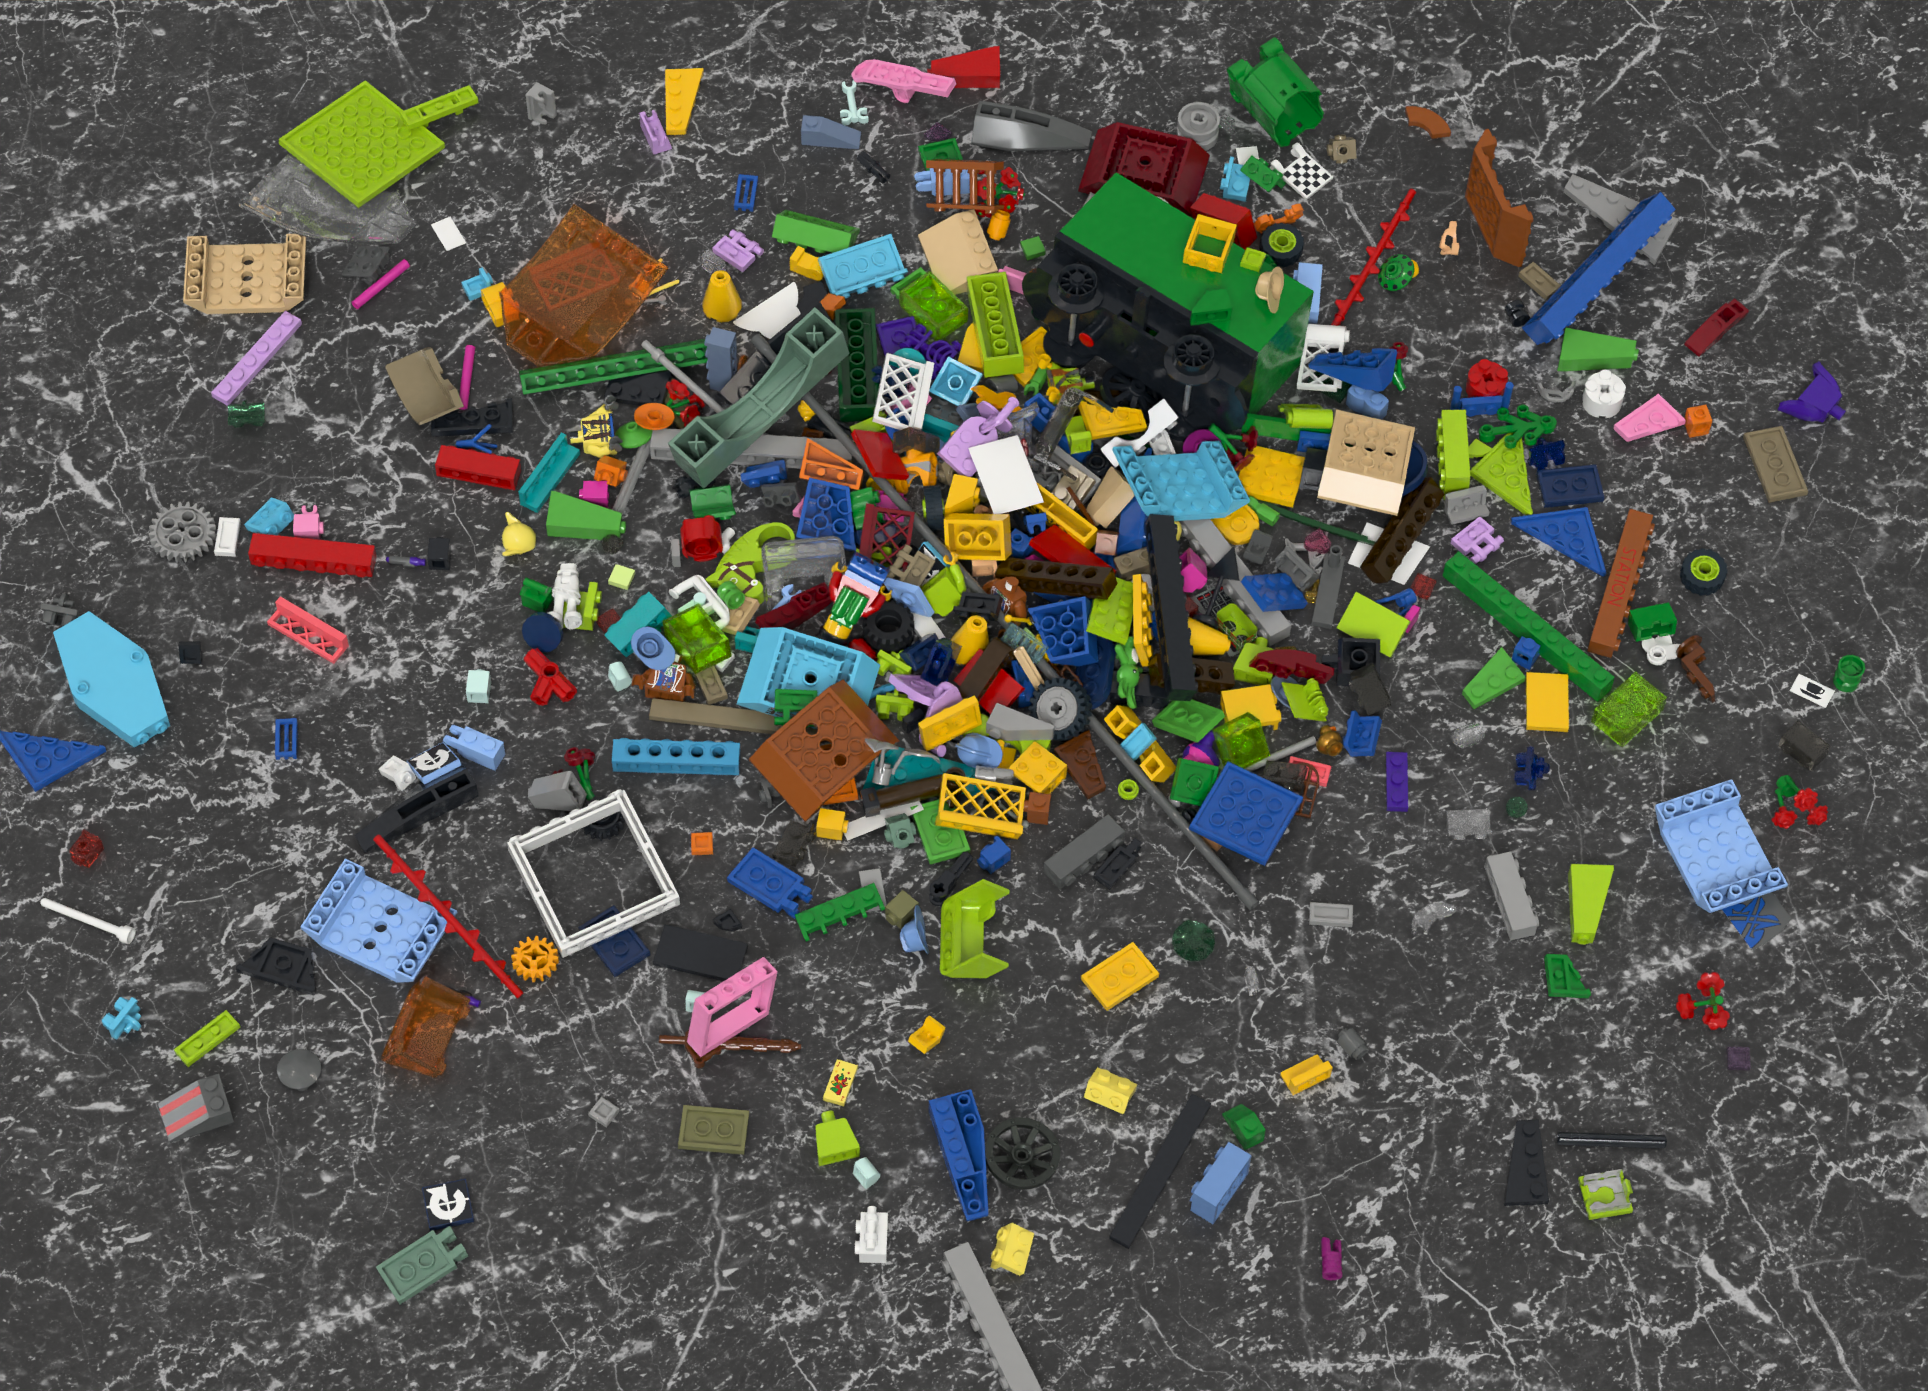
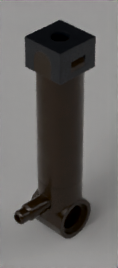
(876, 800)

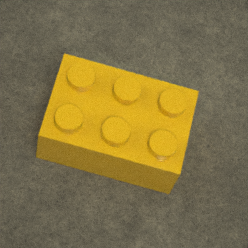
(978, 536)

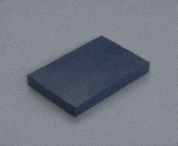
(1570, 486)
(619, 950)

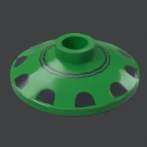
(1402, 273)

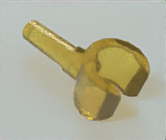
(1310, 596)

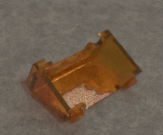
(425, 1028)

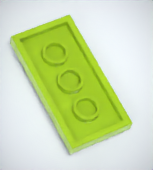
(1113, 616)

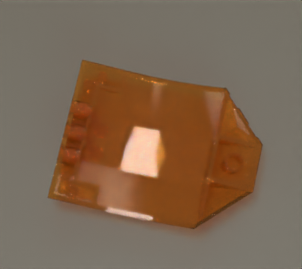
(606, 289)

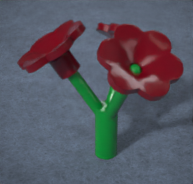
(1233, 454)

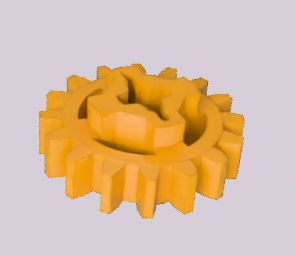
(543, 963)

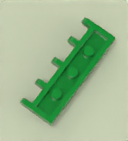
(839, 910)

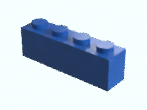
(1041, 418)

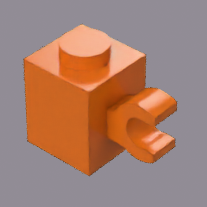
(610, 470)

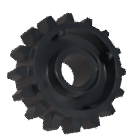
(604, 828)

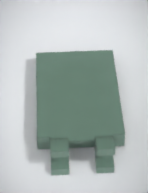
(421, 1264)

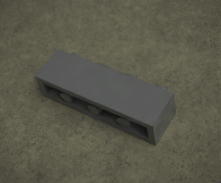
(1084, 852)

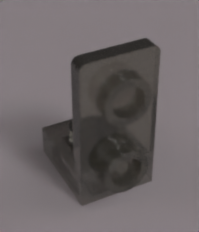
(915, 439)

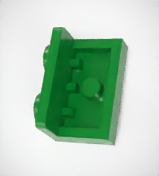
(1262, 175)

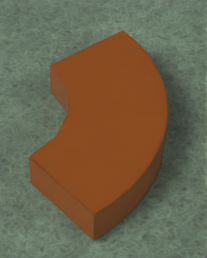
(1428, 121)

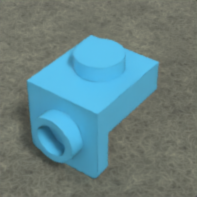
(474, 285)

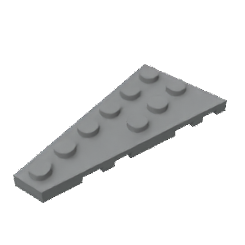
(1613, 209)

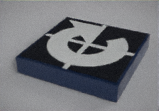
(447, 1204)

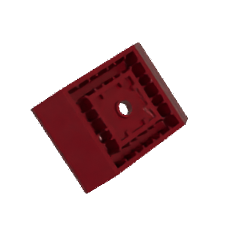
(1174, 166)

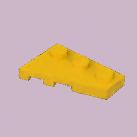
(1108, 424)

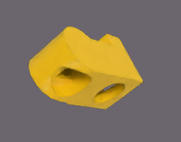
(805, 264)

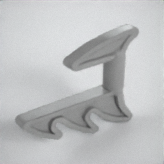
(1314, 561)

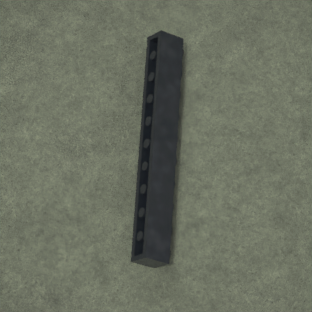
(1170, 608)

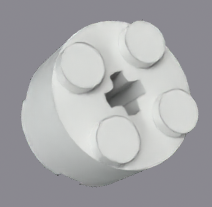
(1603, 394)

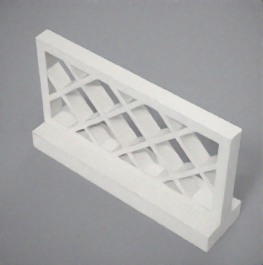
(920, 393)

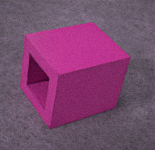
(595, 492)

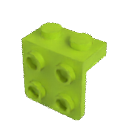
(587, 607)

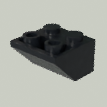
(1313, 468)

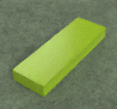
(207, 1038)

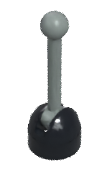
(994, 795)

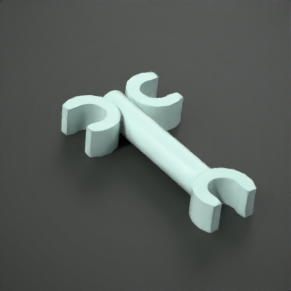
(853, 115)

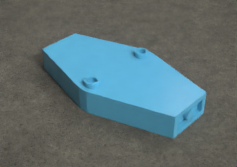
(111, 679)

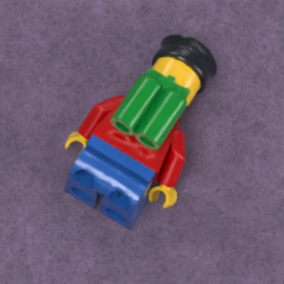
(853, 596)

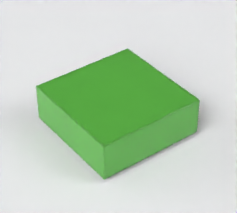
(1032, 248)

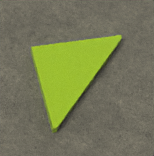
(1506, 475)

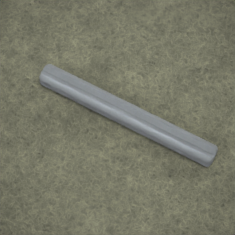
(632, 477)

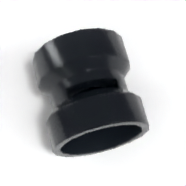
(1516, 312)

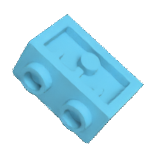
(1236, 183)
(270, 518)

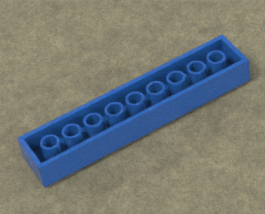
(1599, 269)

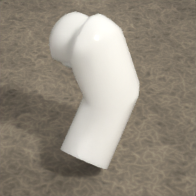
(726, 536)

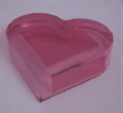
(1317, 542)

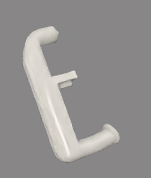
(713, 601)

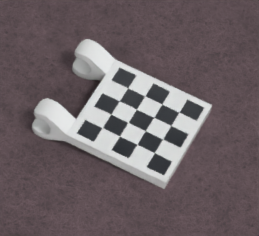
(1304, 173)

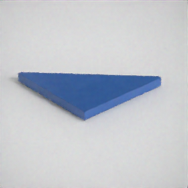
(1568, 533)
(46, 758)

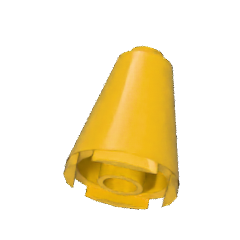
(721, 298)
(972, 637)
(1207, 639)

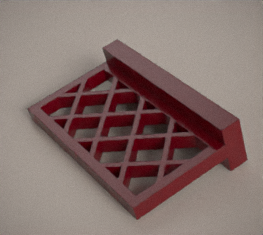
(869, 531)

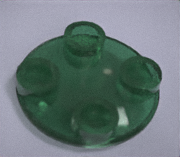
(1193, 940)

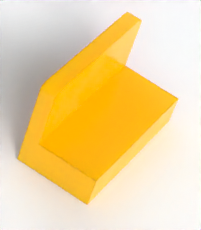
(1306, 1074)

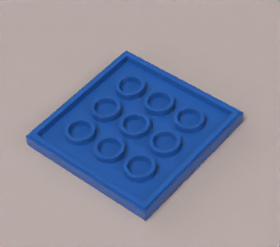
(1246, 813)

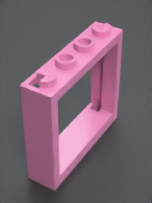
(706, 1036)

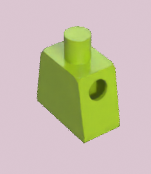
(1247, 674)
(835, 1140)

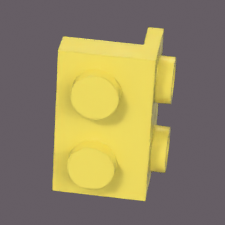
(1110, 1090)
(1012, 1248)

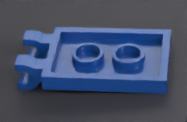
(769, 882)

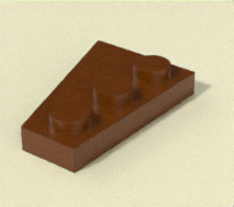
(1082, 764)

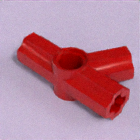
(548, 684)

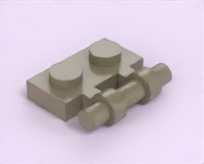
(918, 567)

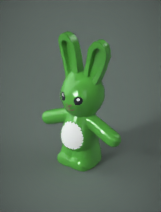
(1129, 672)

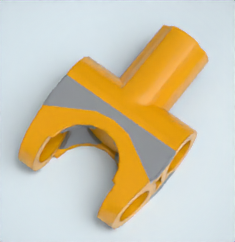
(918, 464)

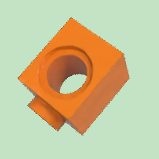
(1698, 421)

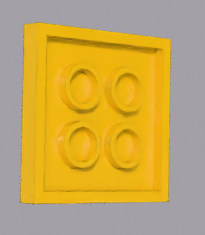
(1272, 476)

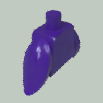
(1817, 400)

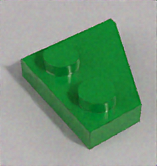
(1563, 978)

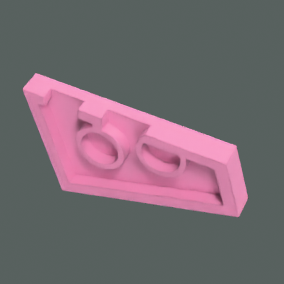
(1649, 419)

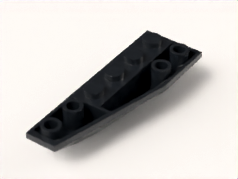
(420, 806)

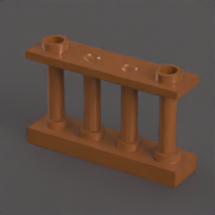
(972, 168)

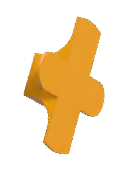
(998, 400)

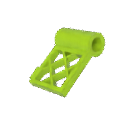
(1307, 416)

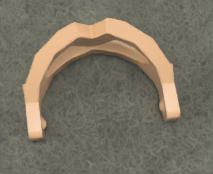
(1451, 231)

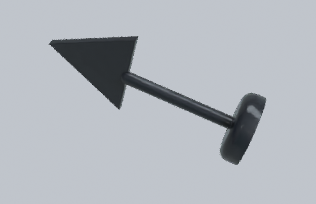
(1224, 569)

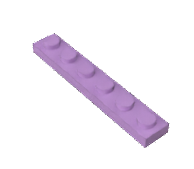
(256, 358)

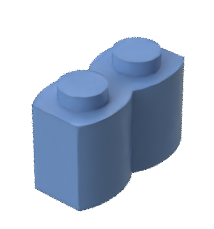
(1367, 402)

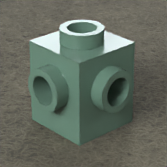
(899, 831)

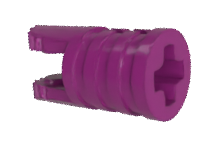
(1331, 1259)

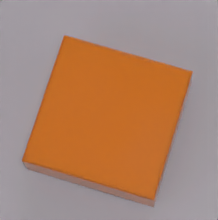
(702, 843)

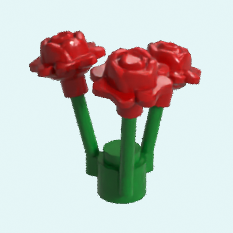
(1804, 800)

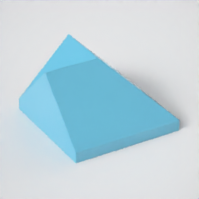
(955, 381)

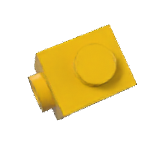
(928, 1035)

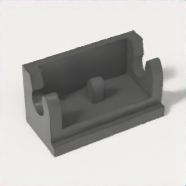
(1300, 573)

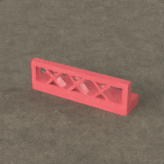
(313, 625)

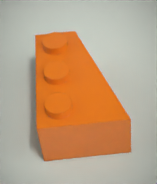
(826, 466)

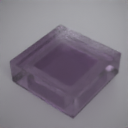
(1738, 1058)

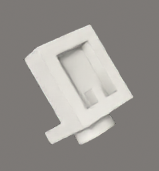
(398, 771)

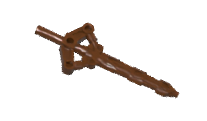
(735, 1043)

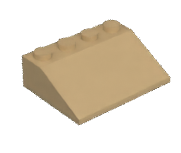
(957, 250)

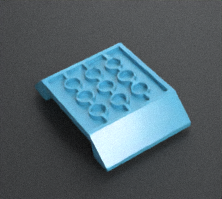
(1184, 484)

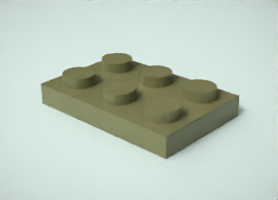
(713, 1129)

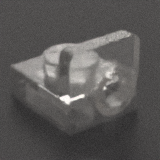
(712, 263)

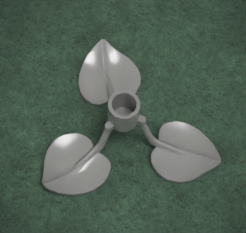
(882, 770)

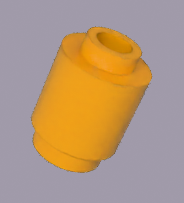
(998, 225)

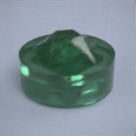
(1516, 807)

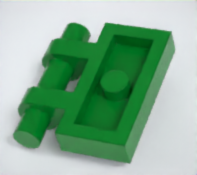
(791, 701)

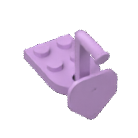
(970, 434)
(935, 697)

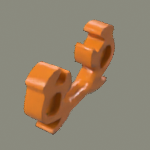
(1290, 217)

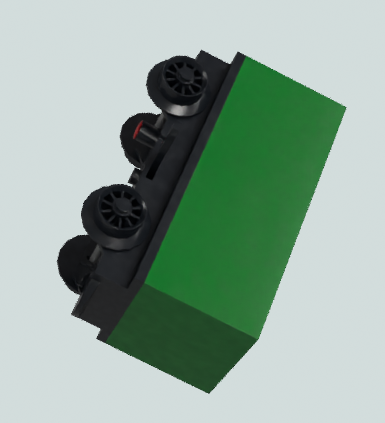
(1127, 296)

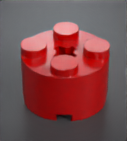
(1486, 379)
(701, 538)

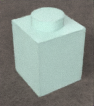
(478, 686)

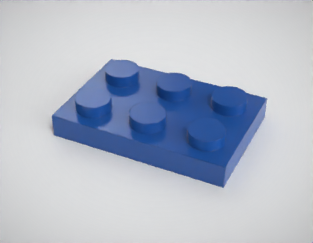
(1274, 592)

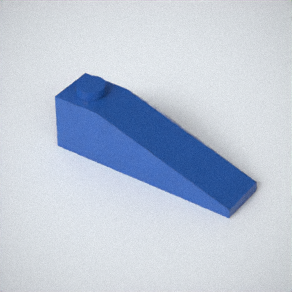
(1363, 370)

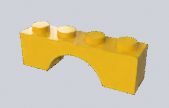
(1154, 759)

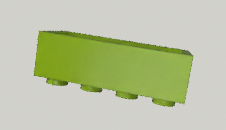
(1453, 451)

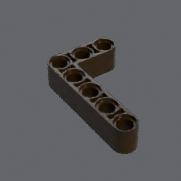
(986, 669)

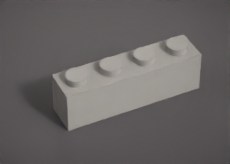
(1511, 895)

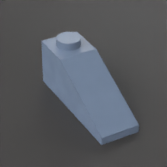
(828, 133)

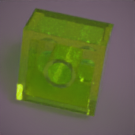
(1241, 741)

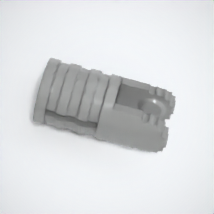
(994, 774)

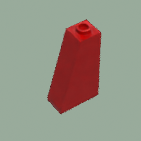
(971, 69)

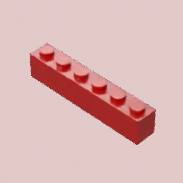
(312, 555)

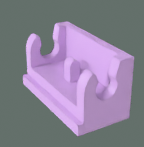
(654, 133)

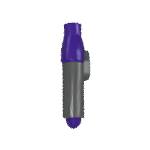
(409, 562)

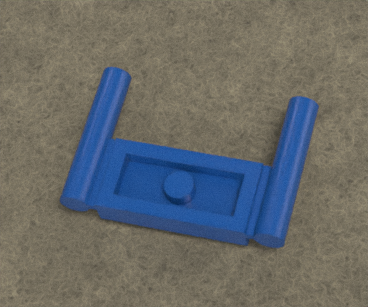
(1481, 405)

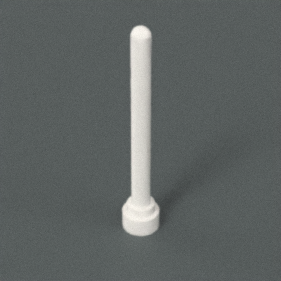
(124, 933)

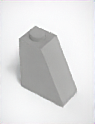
(557, 792)

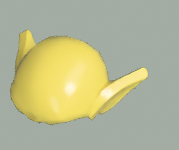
(517, 537)

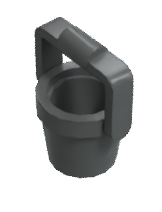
(1000, 384)

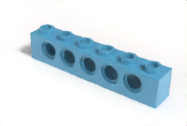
(683, 764)

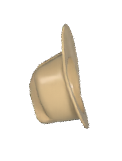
(1270, 287)

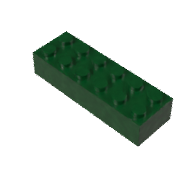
(855, 384)

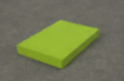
(1373, 621)

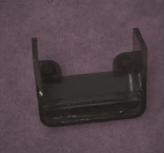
(1057, 424)

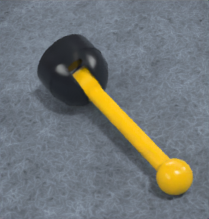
(1028, 620)

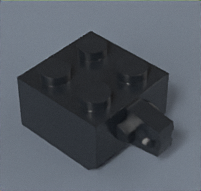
(1352, 655)

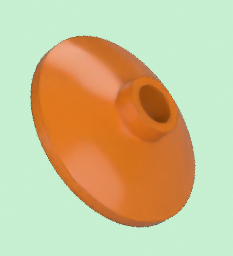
(654, 416)

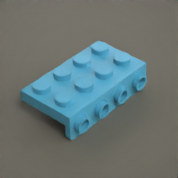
(862, 267)

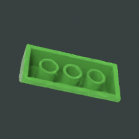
(813, 232)

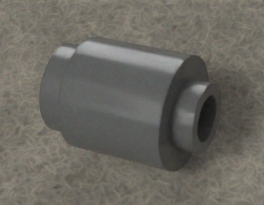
(1352, 1043)

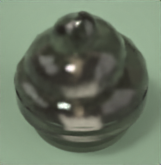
(612, 544)

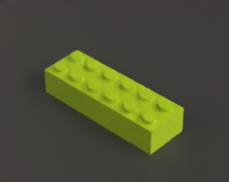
(995, 324)

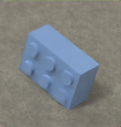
(1220, 1182)

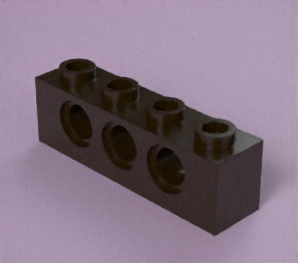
(1210, 674)

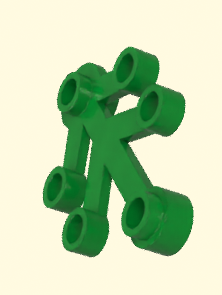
(1544, 424)

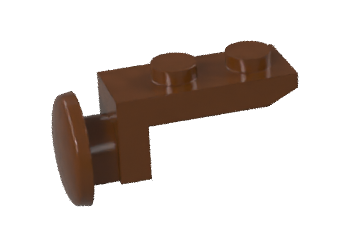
(1692, 656)

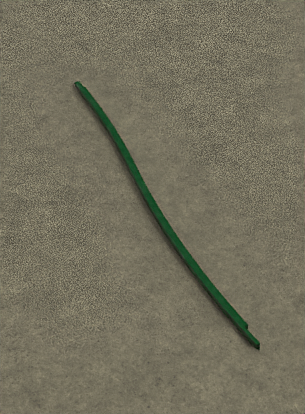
(1299, 518)

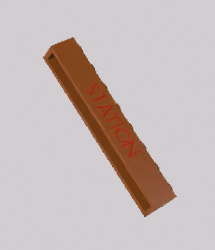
(1620, 583)

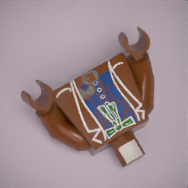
(1013, 597)
(667, 684)

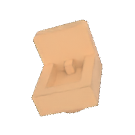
(984, 568)

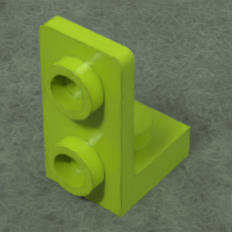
(1077, 436)

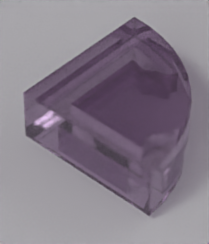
(937, 133)

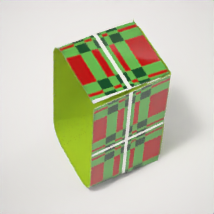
(1233, 613)

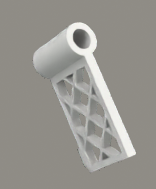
(1323, 338)

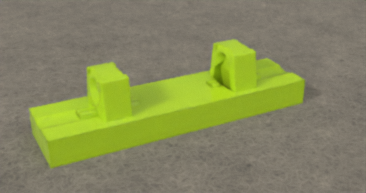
(439, 107)

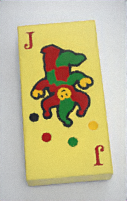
(840, 1082)

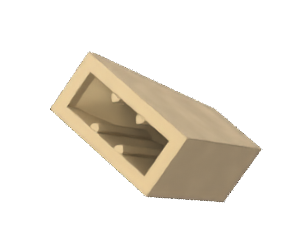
(1110, 498)

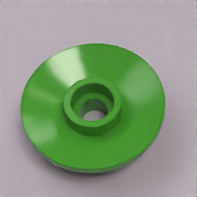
(633, 435)

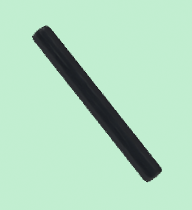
(1611, 1140)

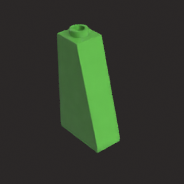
(1595, 351)
(581, 519)

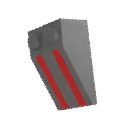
(196, 1109)

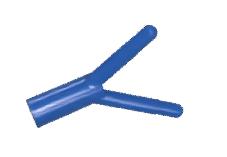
(473, 442)

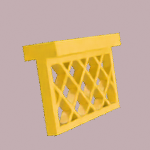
(976, 823)

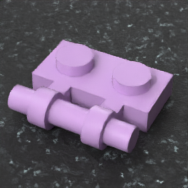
(734, 254)
(1474, 535)

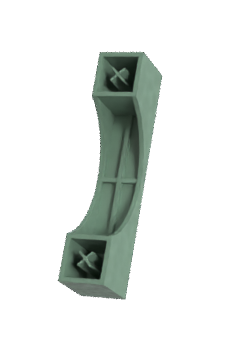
(804, 359)

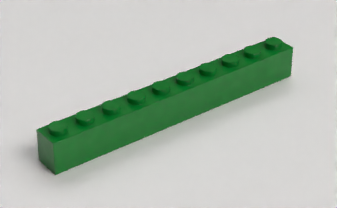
(609, 367)
(1524, 622)

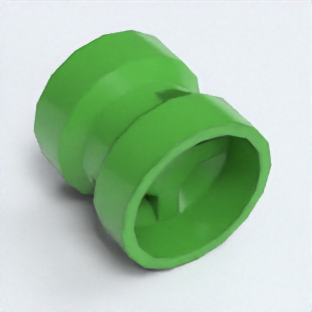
(728, 592)

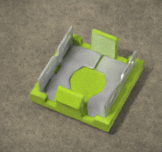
(1606, 1194)

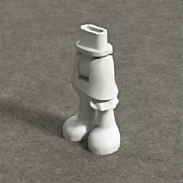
(567, 589)

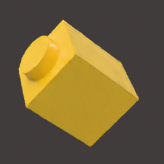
(831, 824)

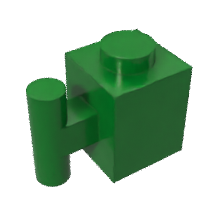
(536, 595)

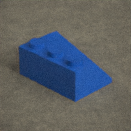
(827, 513)
(1064, 631)

